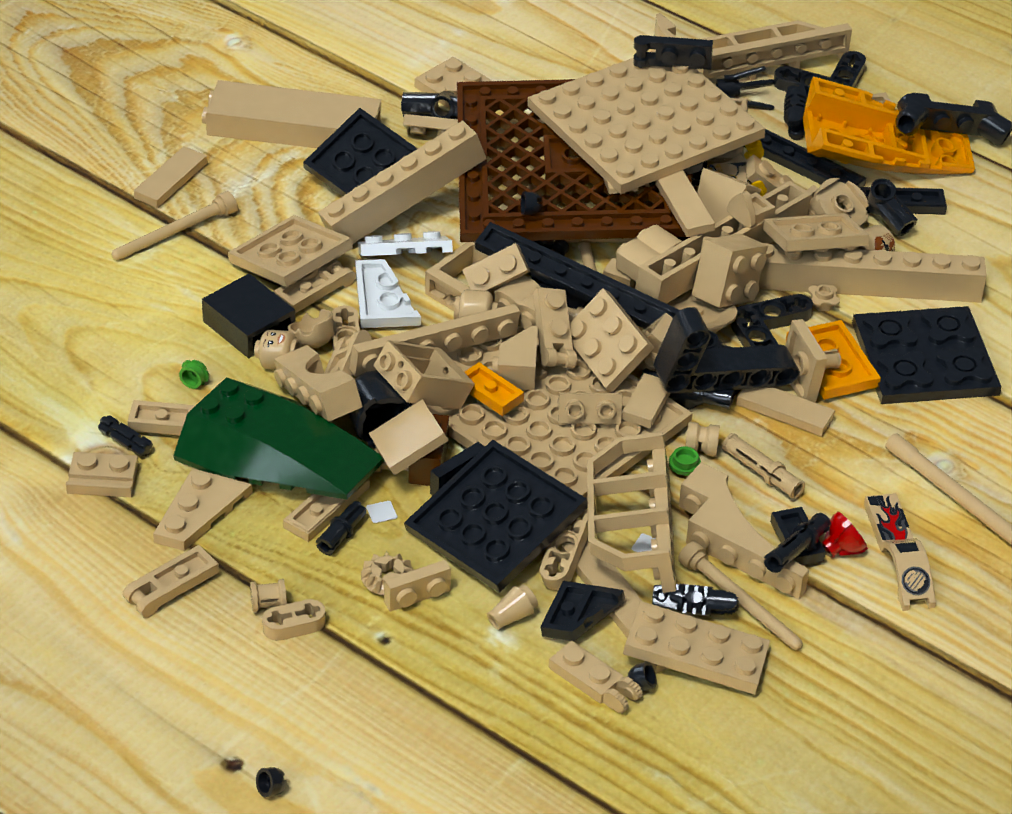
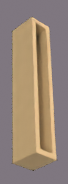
(404, 183)

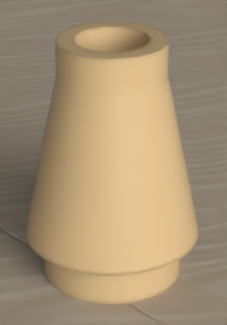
(513, 606)

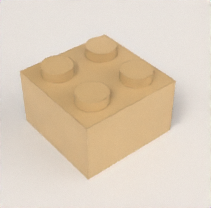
(729, 270)

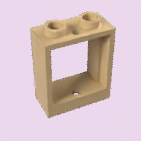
(440, 278)
(421, 374)

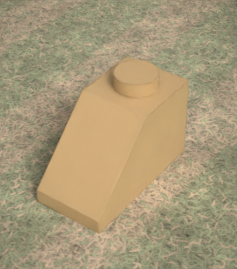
(518, 359)

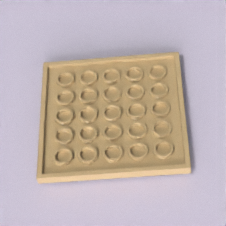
(644, 121)

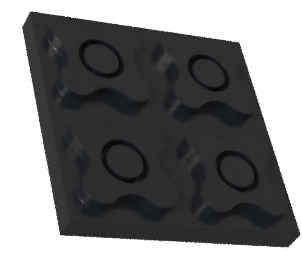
(926, 355)
(496, 515)

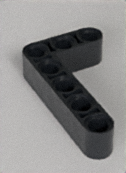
(690, 367)

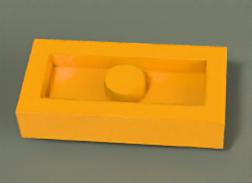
(494, 389)

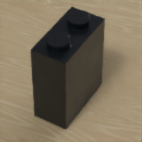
(245, 312)

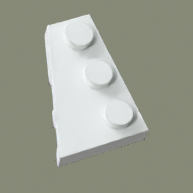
(375, 245)
(381, 298)

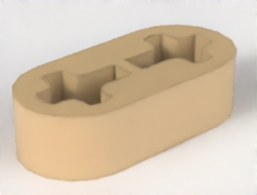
(293, 619)

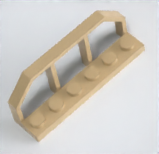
(775, 46)
(657, 517)

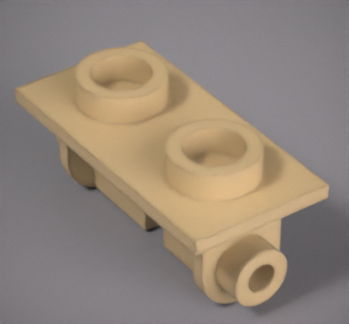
(590, 408)

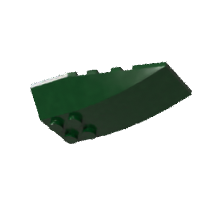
(273, 440)

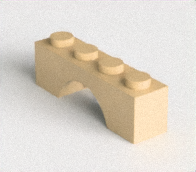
(326, 394)

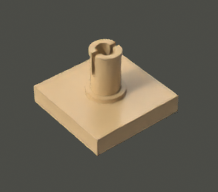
(809, 359)

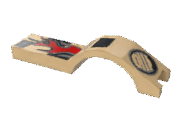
(907, 552)

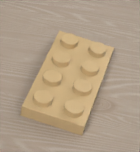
(696, 647)

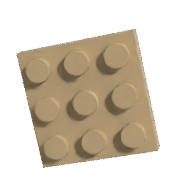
(290, 250)

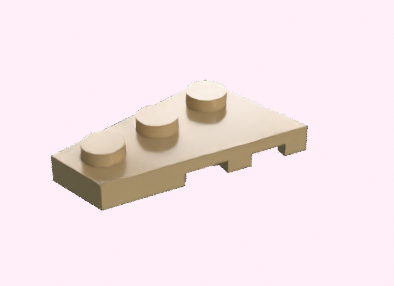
(196, 506)

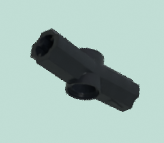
(427, 104)

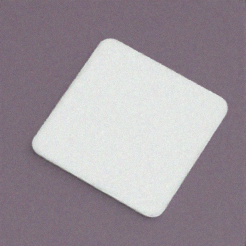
(381, 511)
(643, 543)

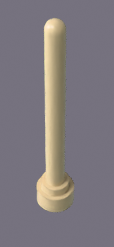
(223, 204)
(694, 557)

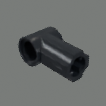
(890, 207)

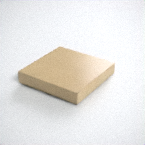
(408, 437)

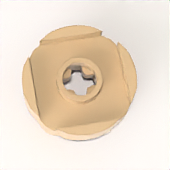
(836, 192)

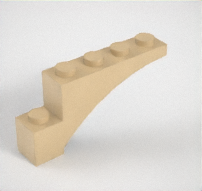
(728, 535)

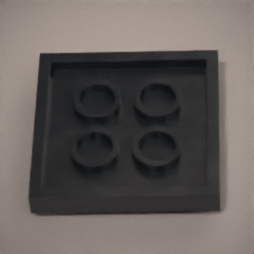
(356, 153)

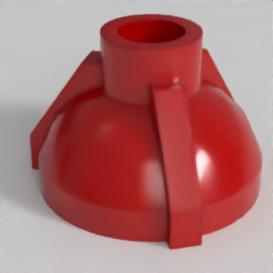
(843, 537)

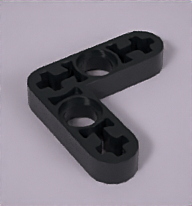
(788, 76)
(787, 307)

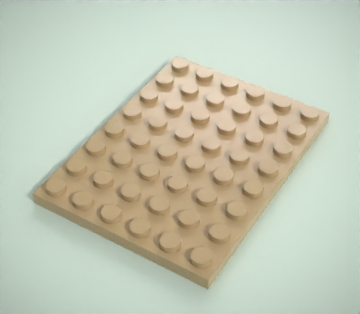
(533, 425)

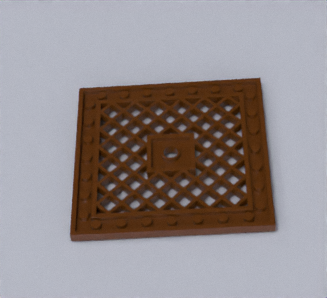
(576, 221)

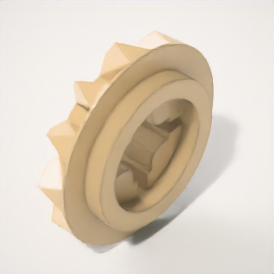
(372, 571)

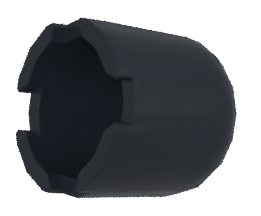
(379, 404)

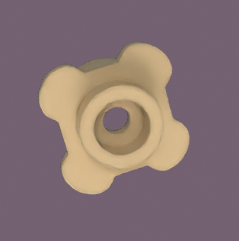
(824, 297)

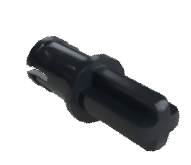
(340, 528)

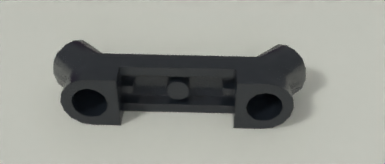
(981, 119)

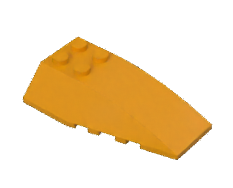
(862, 132)

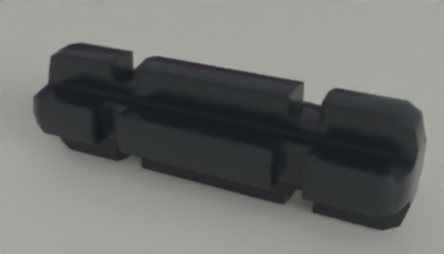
(125, 435)

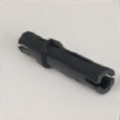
(803, 537)

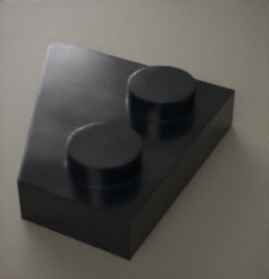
(578, 609)

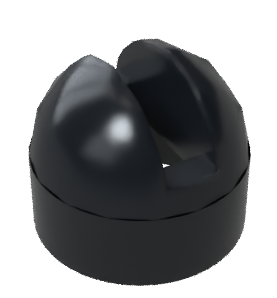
(530, 203)
(643, 675)
(270, 781)

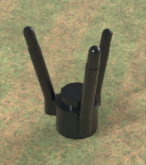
(732, 87)

